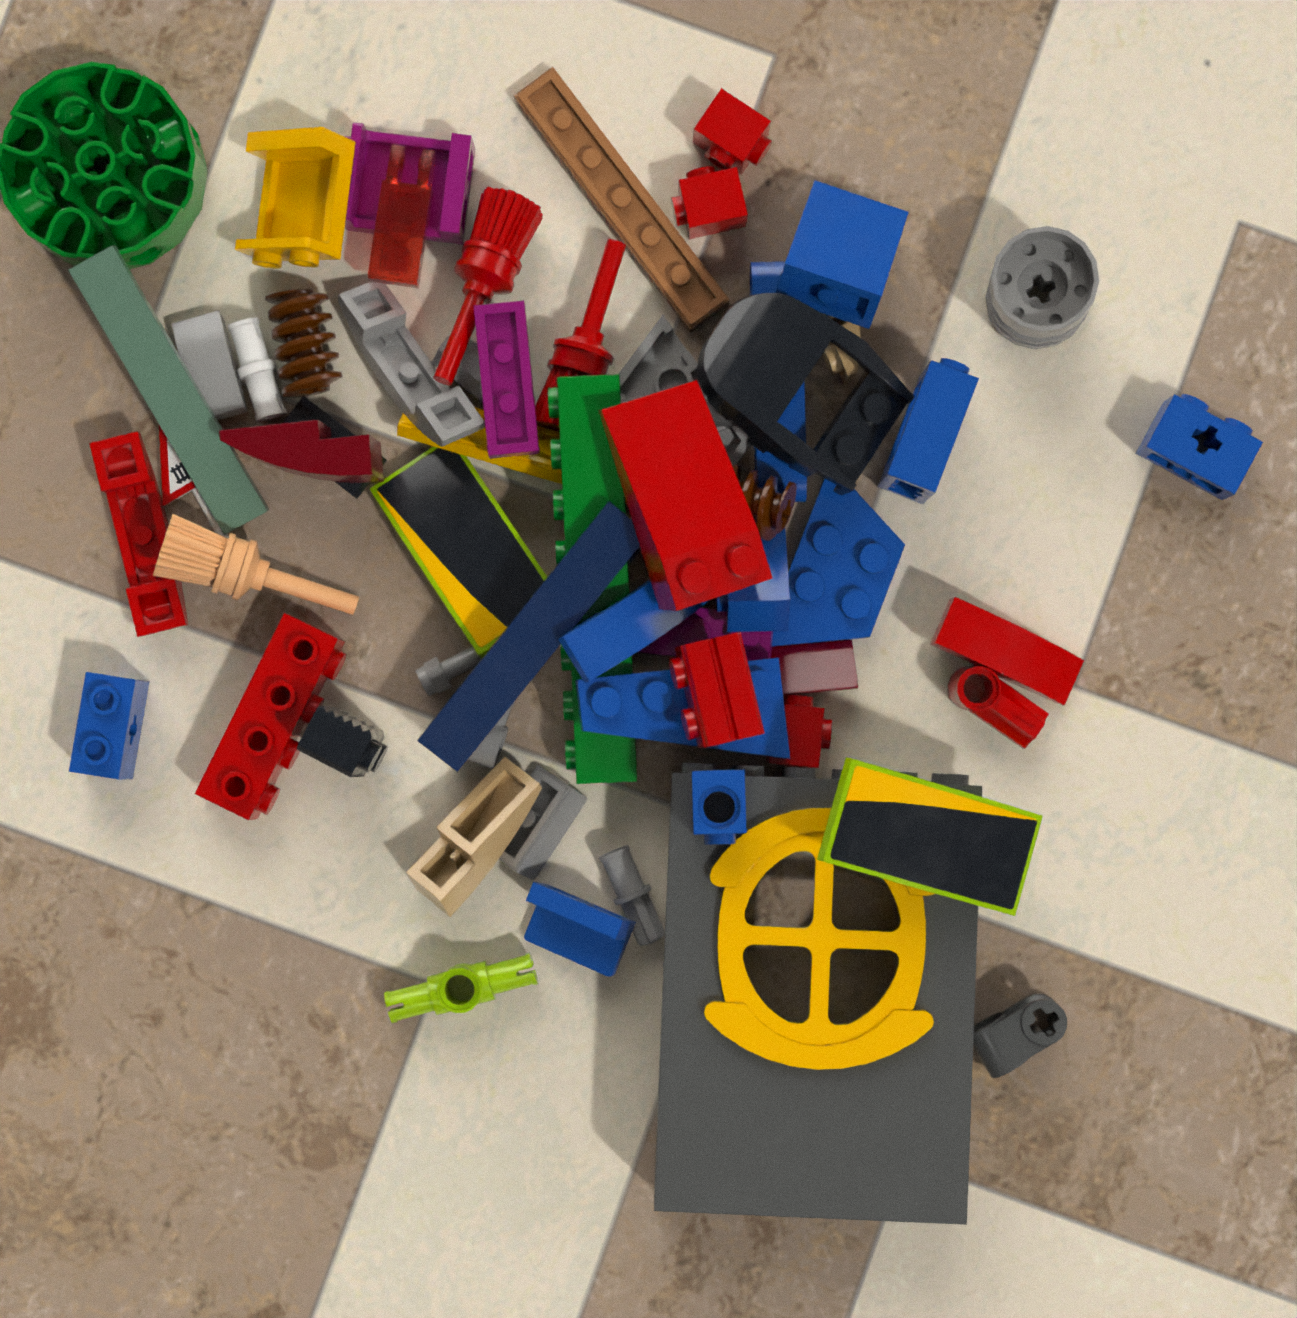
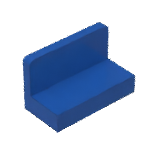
(577, 929)

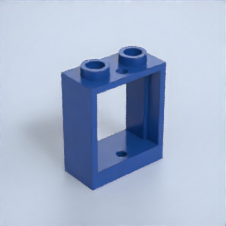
(928, 430)

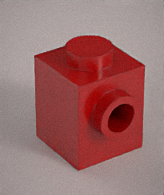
(732, 133)
(710, 202)
(806, 732)

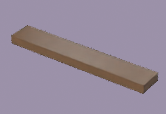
(621, 199)

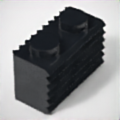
(343, 742)

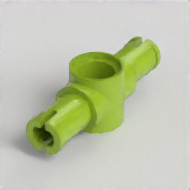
(435, 993)

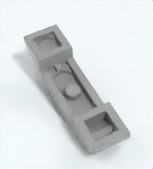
(404, 368)

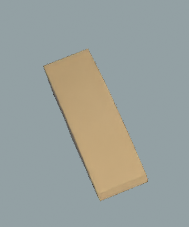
(474, 836)

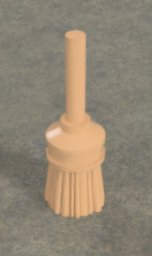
(234, 567)

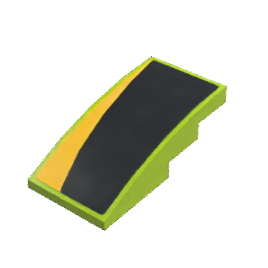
(461, 542)
(929, 836)

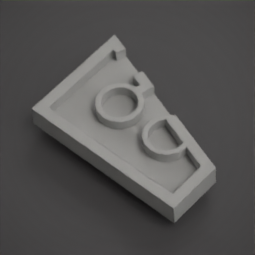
(663, 364)

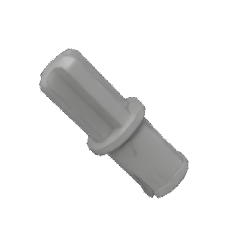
(632, 895)

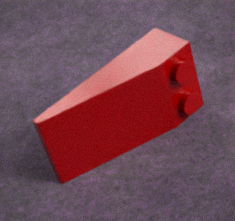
(684, 498)

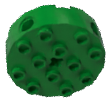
(55, 154)

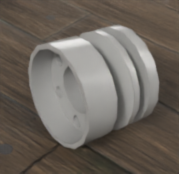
(1054, 263)

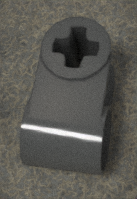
(1007, 1038)

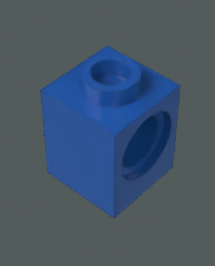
(727, 781)

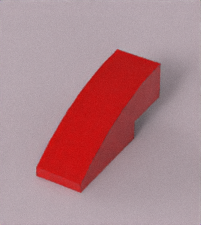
(1007, 650)

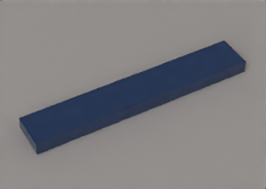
(532, 637)

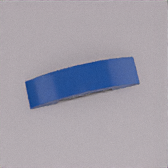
(620, 631)

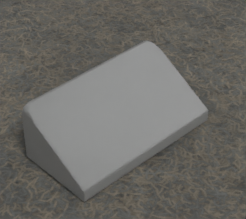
(544, 825)

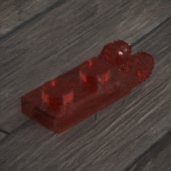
(402, 222)

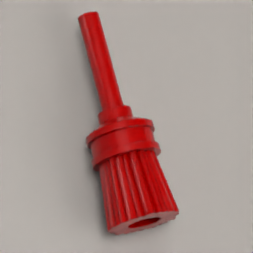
(488, 264)
(583, 350)

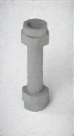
(436, 676)

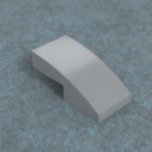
(208, 357)

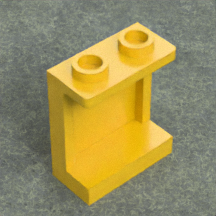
(300, 196)

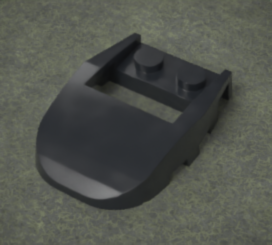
(761, 360)

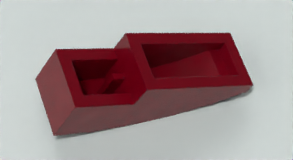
(310, 451)

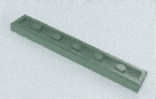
(168, 388)

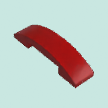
(140, 529)

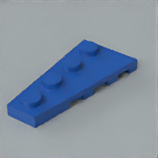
(651, 707)

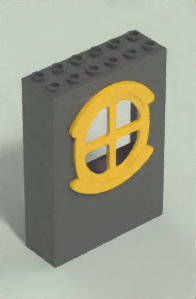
(813, 1110)

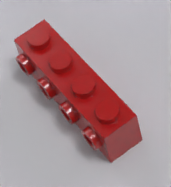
(270, 718)

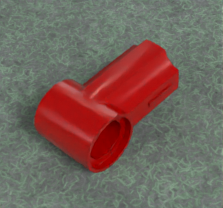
(999, 706)

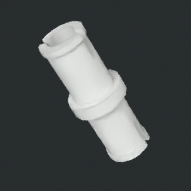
(257, 369)

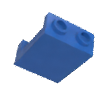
(842, 254)

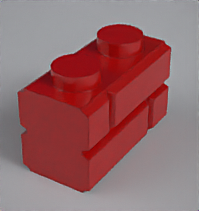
(716, 690)

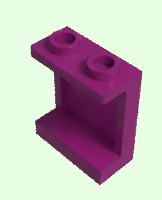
(450, 181)

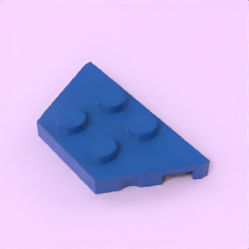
(839, 571)

